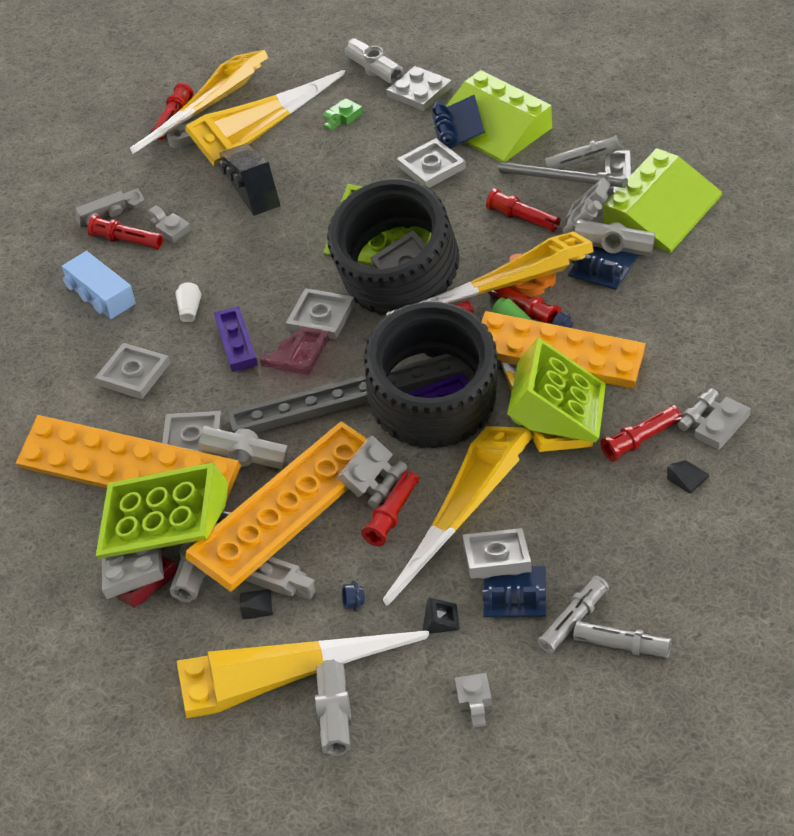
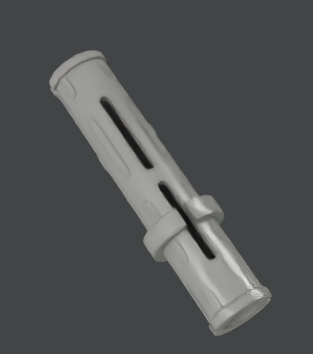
(583, 153)
(580, 605)
(636, 642)

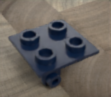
(457, 122)
(603, 267)
(516, 594)

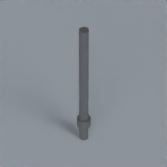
(562, 174)

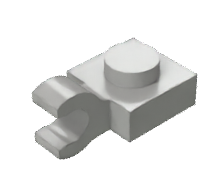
(170, 227)
(474, 695)

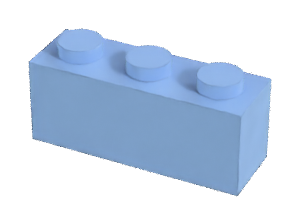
(98, 285)

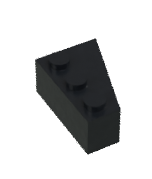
(250, 177)

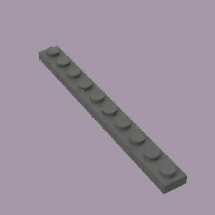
(343, 395)

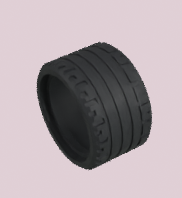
(378, 209)
(430, 329)

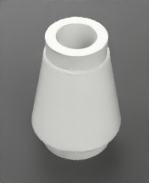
(188, 300)

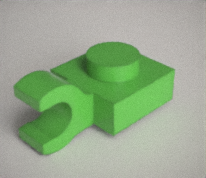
(343, 112)

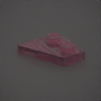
(297, 352)

